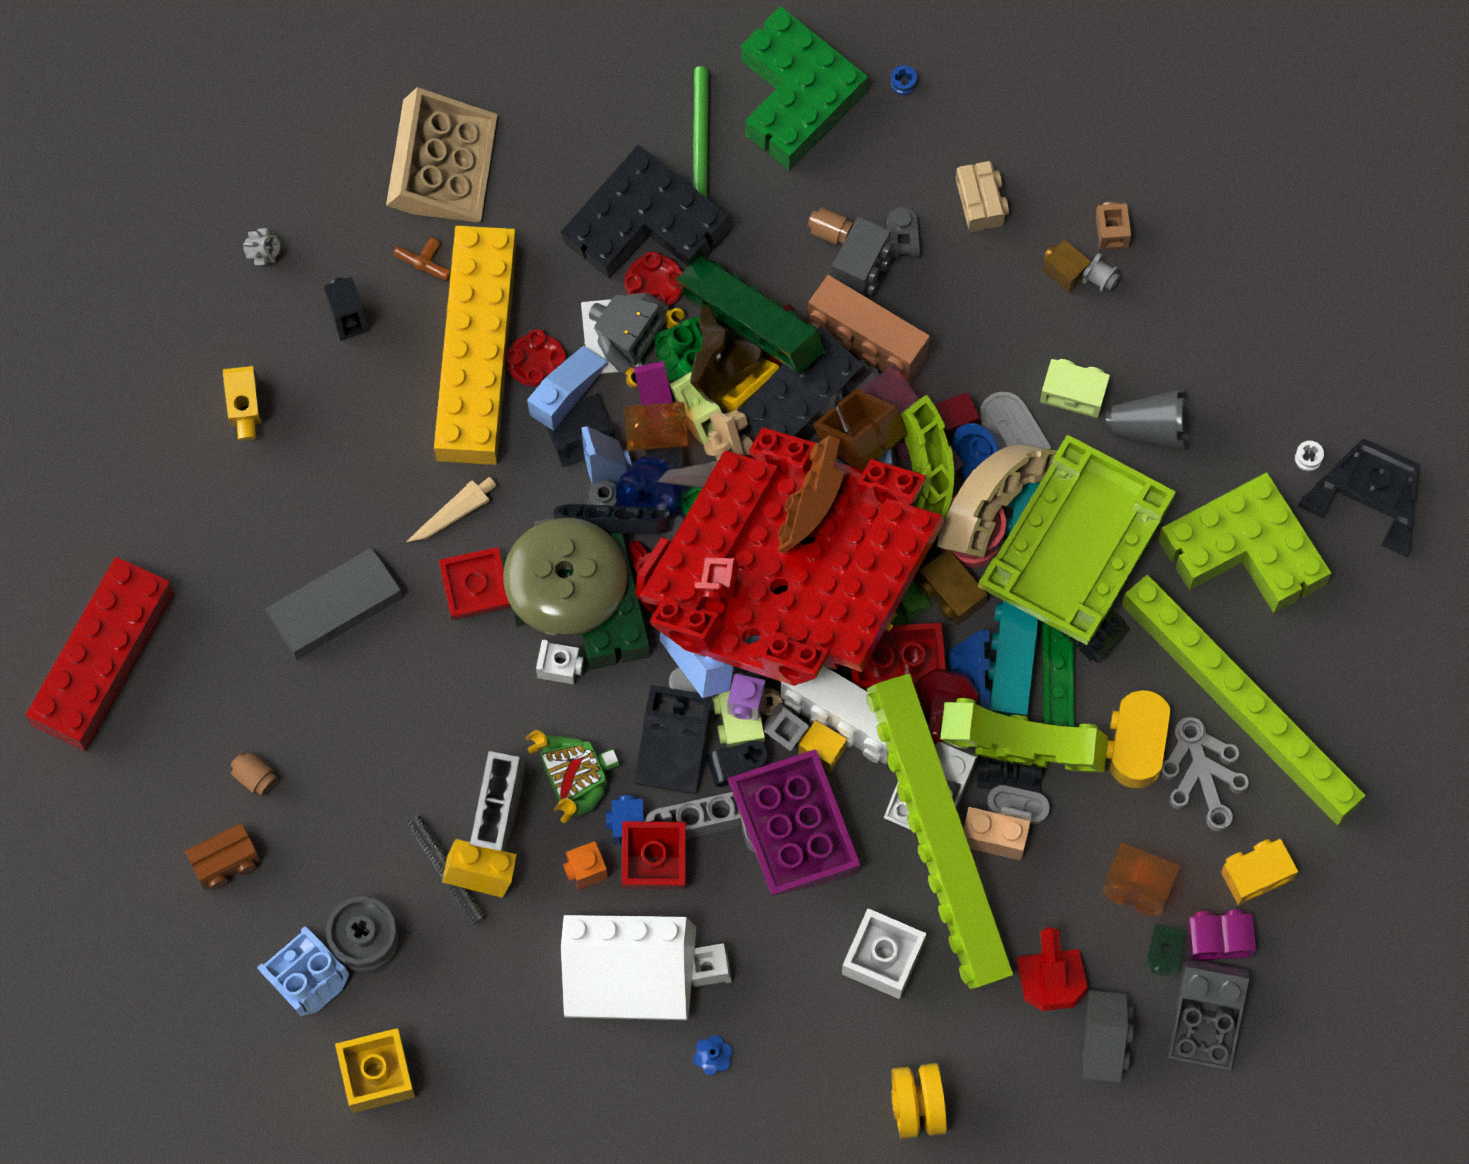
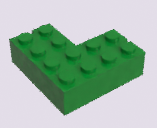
(811, 86)

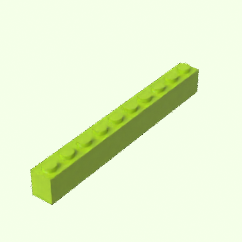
(1243, 700)
(939, 832)

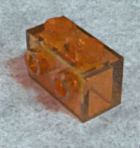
(655, 426)

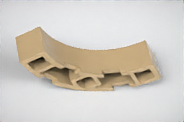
(985, 491)

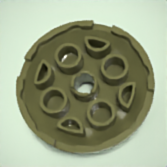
(570, 603)

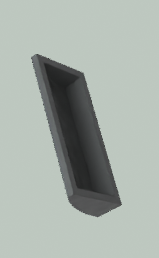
(334, 603)

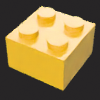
(375, 1070)

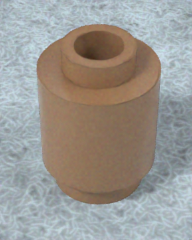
(829, 226)
(253, 773)

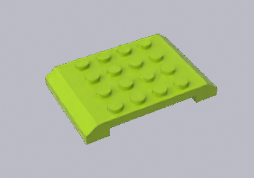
(1077, 540)

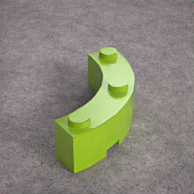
(929, 455)
(1021, 740)

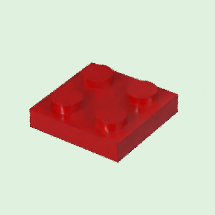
(474, 583)

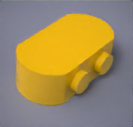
(1138, 739)

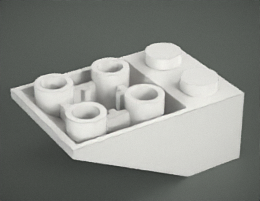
(957, 768)

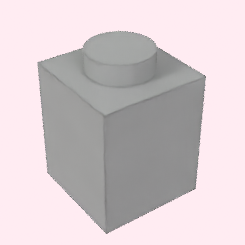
(785, 726)

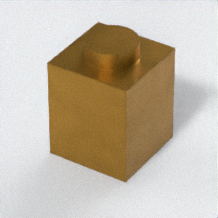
(1065, 265)

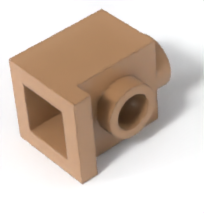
(1114, 236)

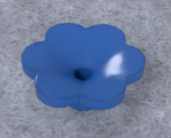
(709, 1062)

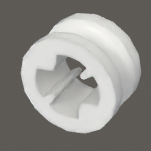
(1310, 446)

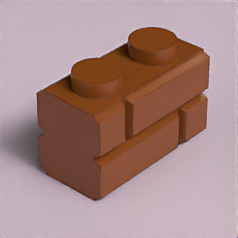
(222, 857)

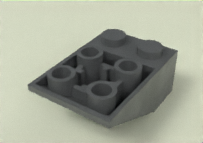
(1208, 1014)

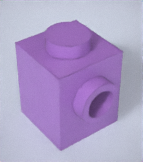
(746, 697)

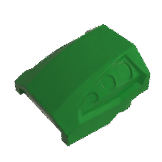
(679, 347)

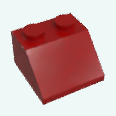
(653, 855)

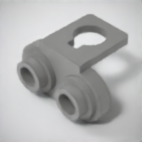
(1018, 803)

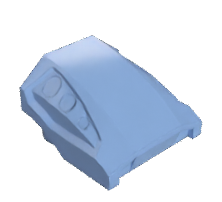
(305, 973)

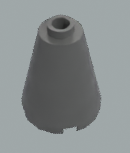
(1152, 419)

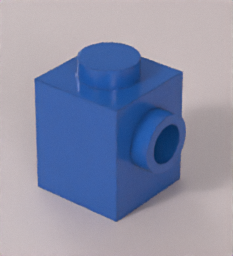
(624, 809)

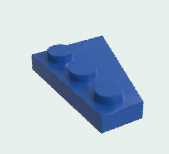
(970, 660)

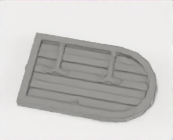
(1011, 421)

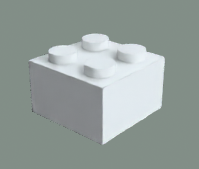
(883, 953)

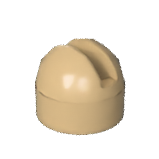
(776, 697)

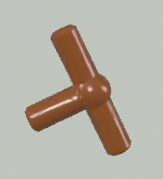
(422, 261)

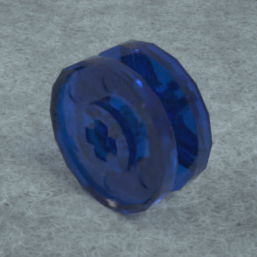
(641, 488)

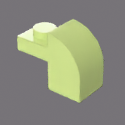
(696, 408)

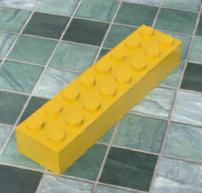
(475, 345)

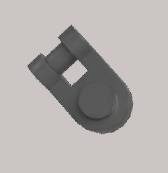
(903, 225)

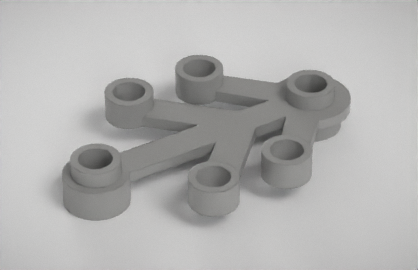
(1203, 769)

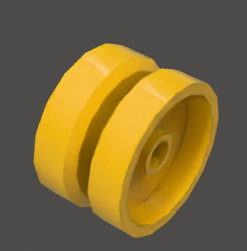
(918, 1101)

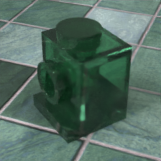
(1166, 937)

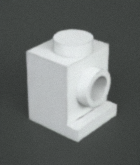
(553, 671)
(715, 956)

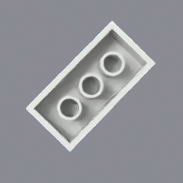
(839, 707)

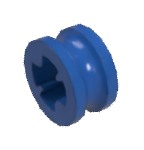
(909, 74)

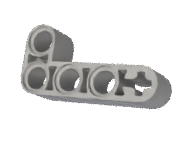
(704, 810)

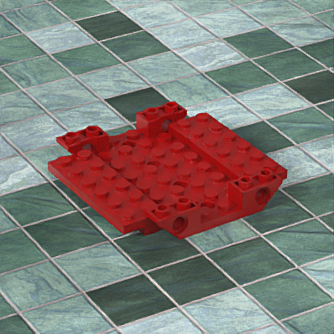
(837, 586)

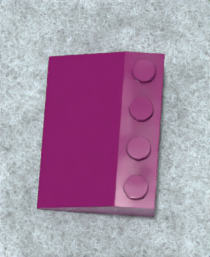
(794, 824)

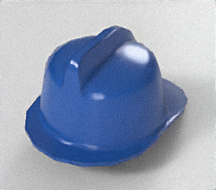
(973, 446)

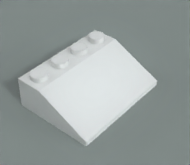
(627, 967)

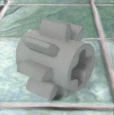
(261, 246)

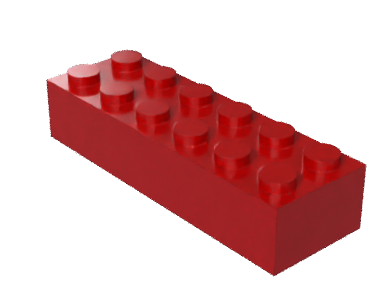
(100, 654)

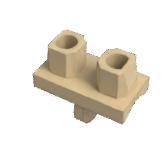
(726, 436)

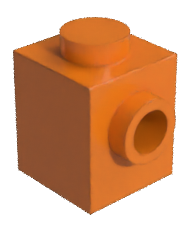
(585, 866)

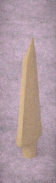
(463, 503)

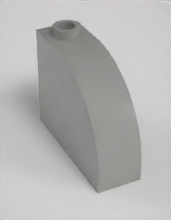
(498, 800)

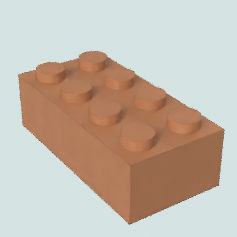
(868, 329)

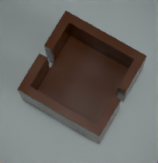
(869, 424)

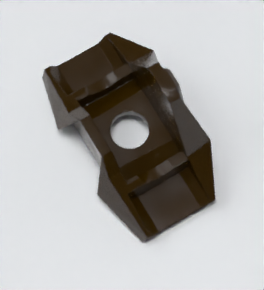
(733, 363)

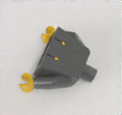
(629, 328)

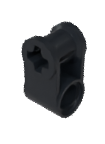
(735, 760)

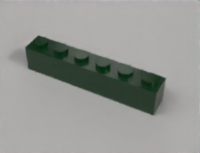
(751, 314)

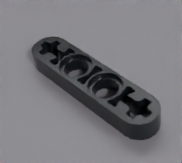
(619, 518)

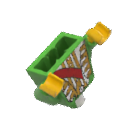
(573, 771)

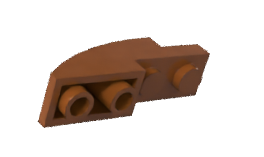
(813, 501)

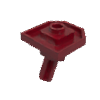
(942, 687)

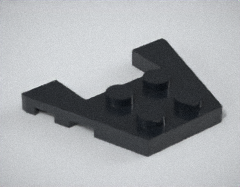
(1376, 480)

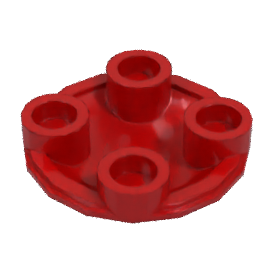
(655, 276)
(534, 357)

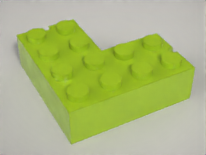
(1252, 529)

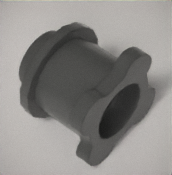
(602, 488)

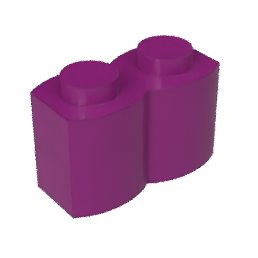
(1221, 936)

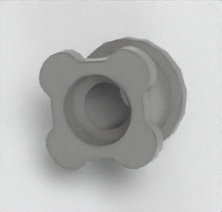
(1101, 274)

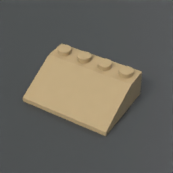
(441, 157)

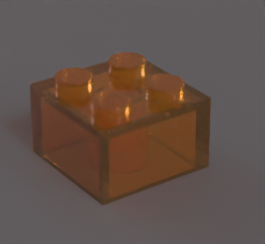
(1140, 880)

